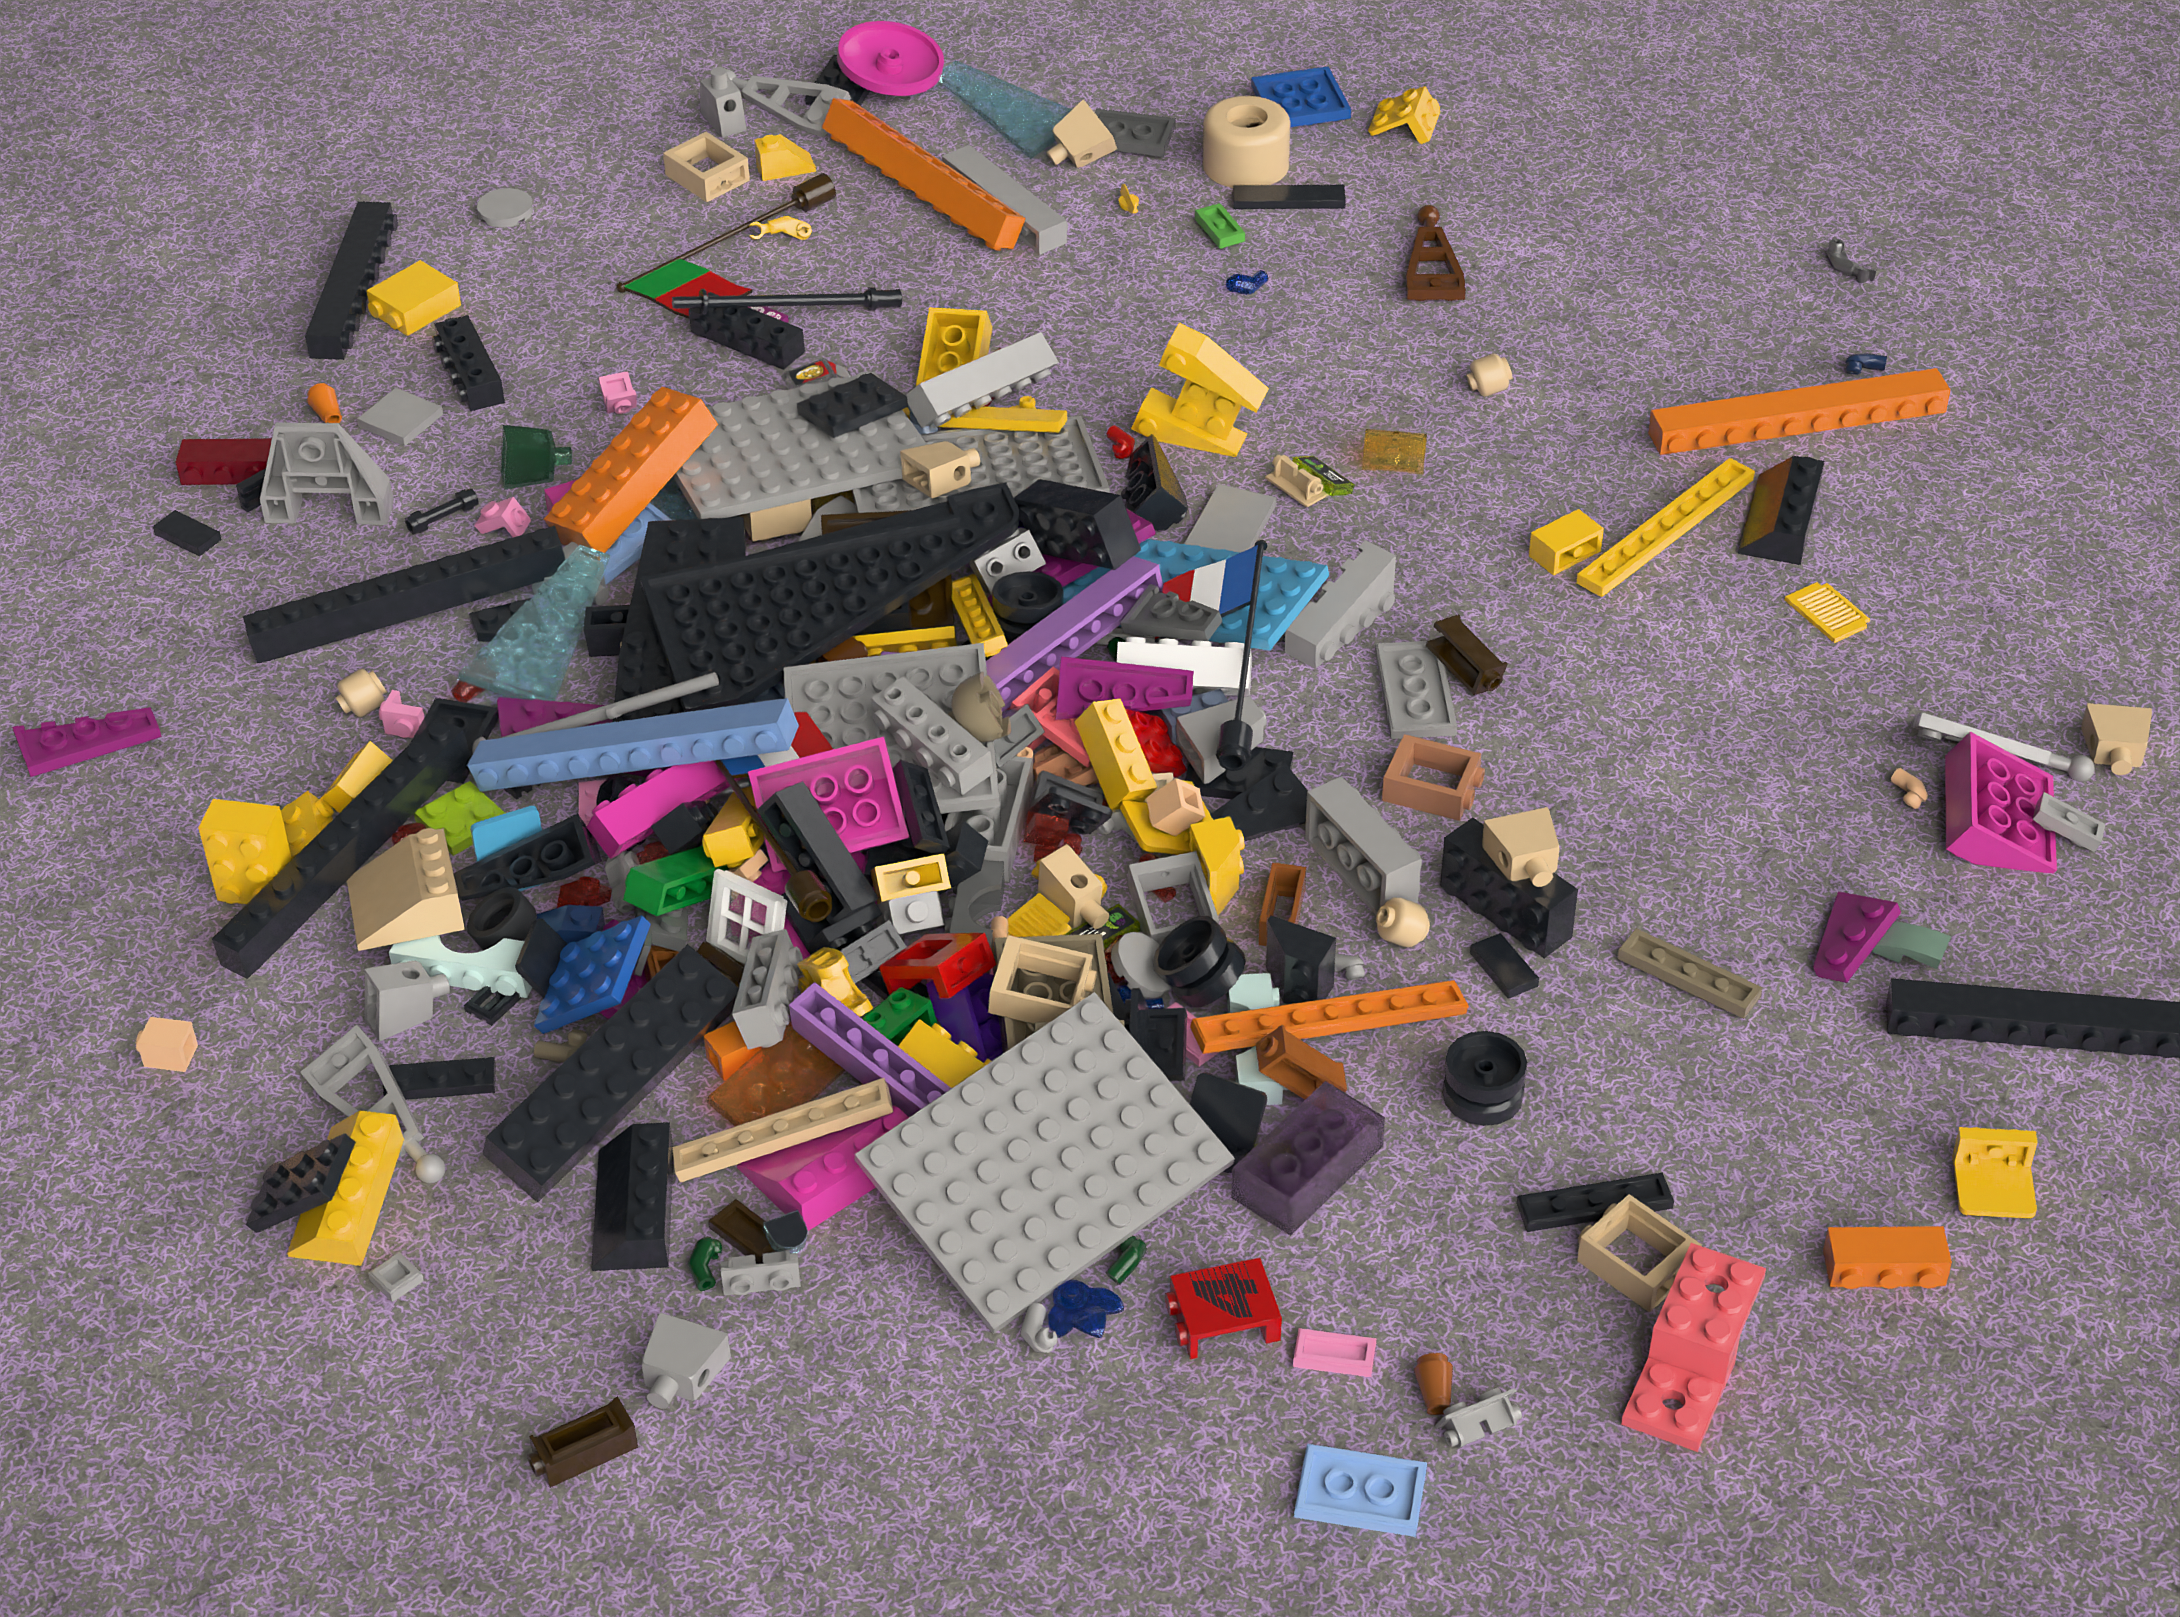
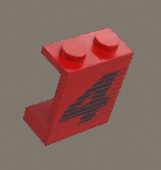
(1223, 1302)

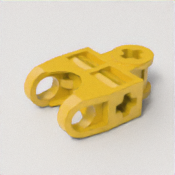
(830, 971)

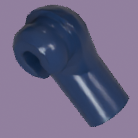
(1865, 360)

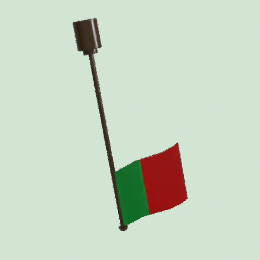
(686, 279)

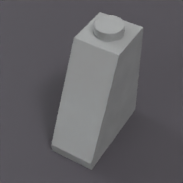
(1199, 733)

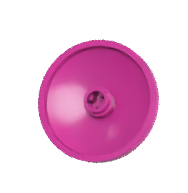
(890, 58)

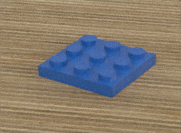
(1306, 95)
(592, 974)

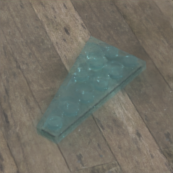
(1012, 111)
(539, 640)

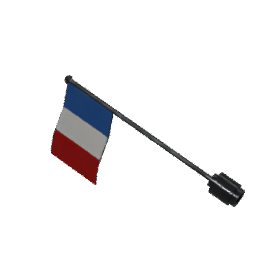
(1227, 588)

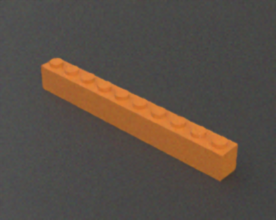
(924, 174)
(1798, 411)

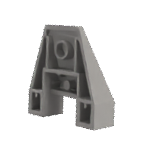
(322, 461)

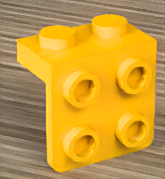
(1412, 107)
(1154, 839)
(1995, 1172)

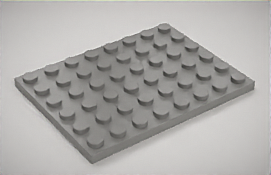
(775, 457)
(1004, 457)
(1043, 1161)

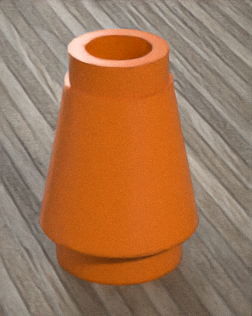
(324, 402)

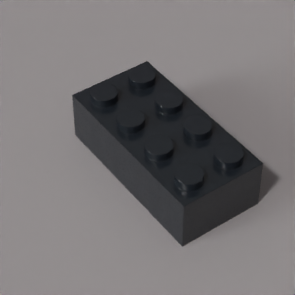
(1078, 523)
(1533, 915)

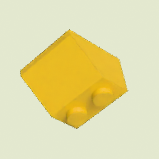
(1219, 854)

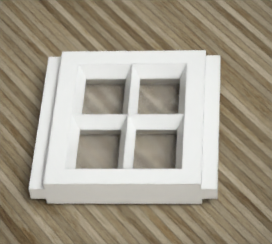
(742, 912)

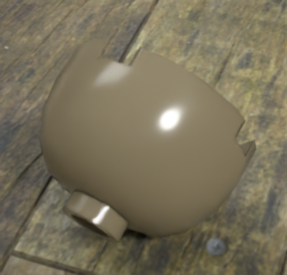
(978, 707)

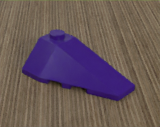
(968, 1017)

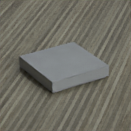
(400, 416)

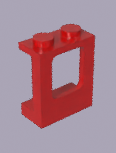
(956, 965)

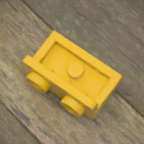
(305, 820)

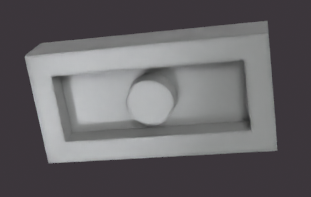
(2069, 822)

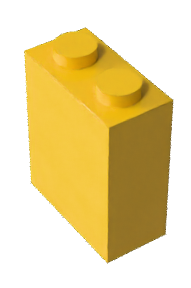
(413, 298)

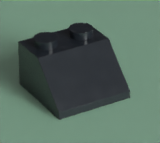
(1299, 961)

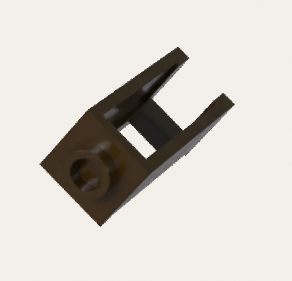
(1466, 656)
(583, 1443)

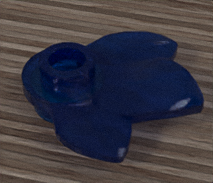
(1084, 1311)

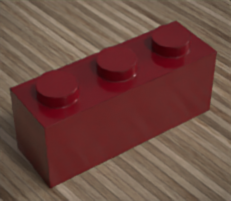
(221, 460)

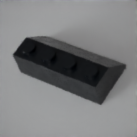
(1782, 510)
(634, 1199)

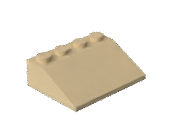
(406, 893)

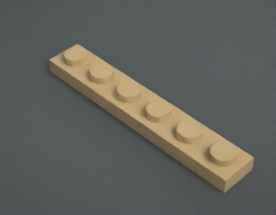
(782, 1130)

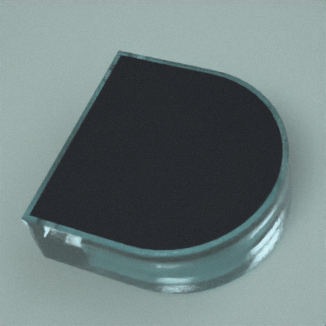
(786, 1232)

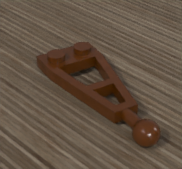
(1433, 286)

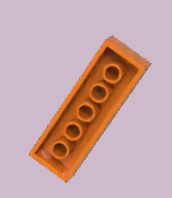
(631, 470)

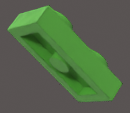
(1219, 225)

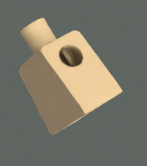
(1081, 137)
(938, 467)
(2116, 735)
(1523, 845)
(1072, 888)

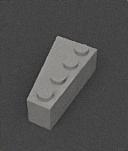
(1343, 606)

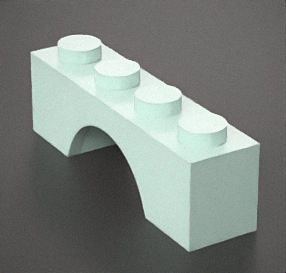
(467, 970)
(1252, 993)

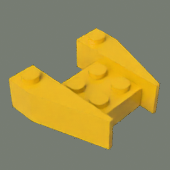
(1208, 401)

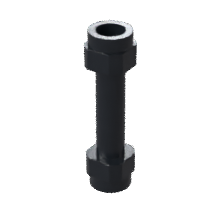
(419, 521)

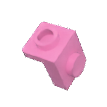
(618, 393)
(503, 514)
(400, 718)

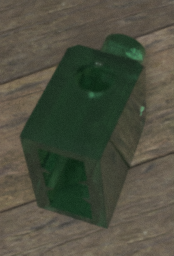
(530, 456)

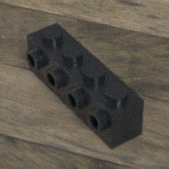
(750, 333)
(468, 363)
(815, 846)

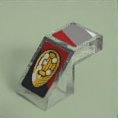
(814, 373)

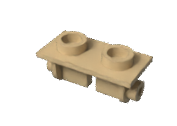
(1295, 482)

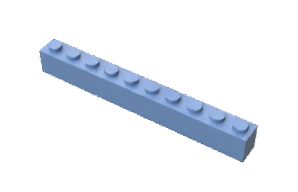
(634, 745)

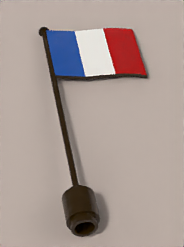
(804, 887)

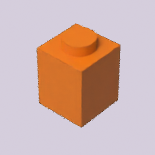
(727, 1050)

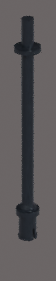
(870, 299)

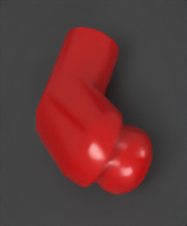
(1123, 441)

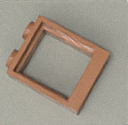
(1427, 796)

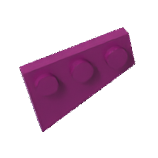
(1852, 934)

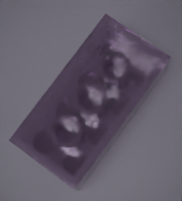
(1307, 1158)

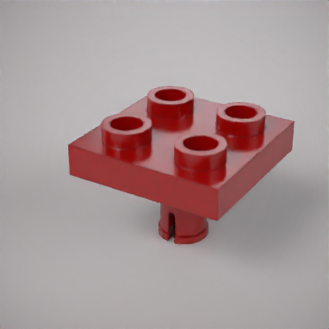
(1156, 744)

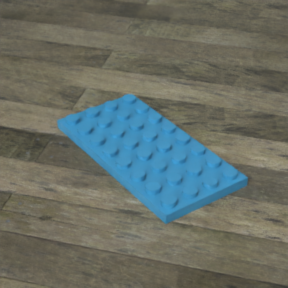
(1282, 590)

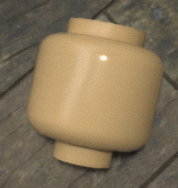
(1489, 374)
(360, 692)
(1402, 922)

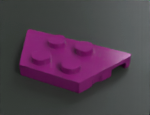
(524, 714)

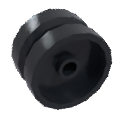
(1024, 600)
(1199, 961)
(1484, 1078)

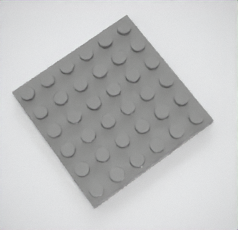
(841, 706)

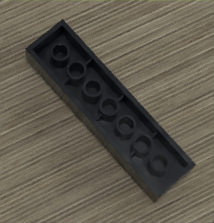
(610, 1073)

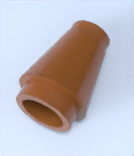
(1435, 1381)

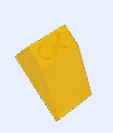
(953, 340)

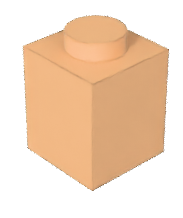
(1175, 807)
(167, 1044)

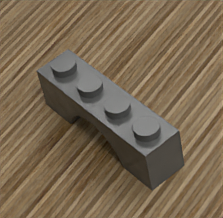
(976, 898)

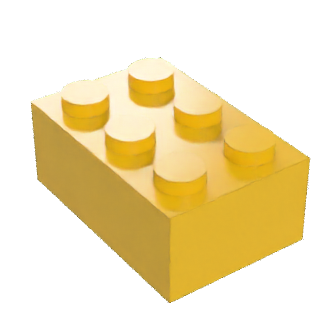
(243, 847)

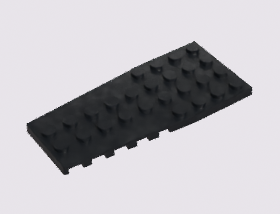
(667, 548)

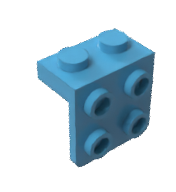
(503, 831)

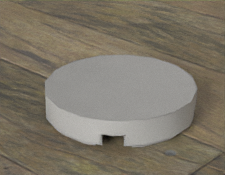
(504, 207)
(1134, 960)

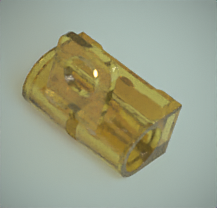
(1394, 451)

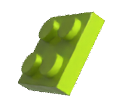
(457, 814)

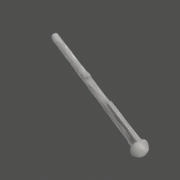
(621, 707)

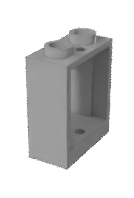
(1167, 873)

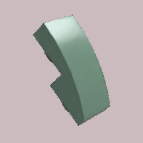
(1914, 942)

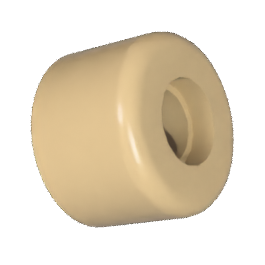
(1246, 141)

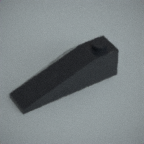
(1154, 487)
(536, 860)

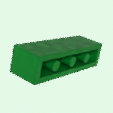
(671, 882)

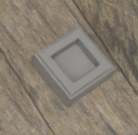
(395, 1277)

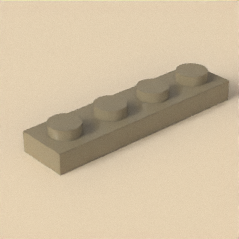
(1690, 973)

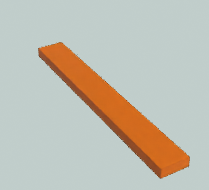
(1330, 1016)

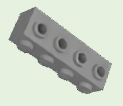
(931, 736)
(767, 989)

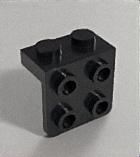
(1070, 801)
(822, 934)
(539, 956)
(1160, 1034)
(1230, 1112)

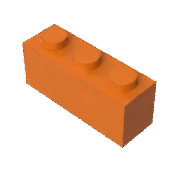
(1887, 1256)

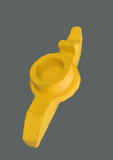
(1128, 201)

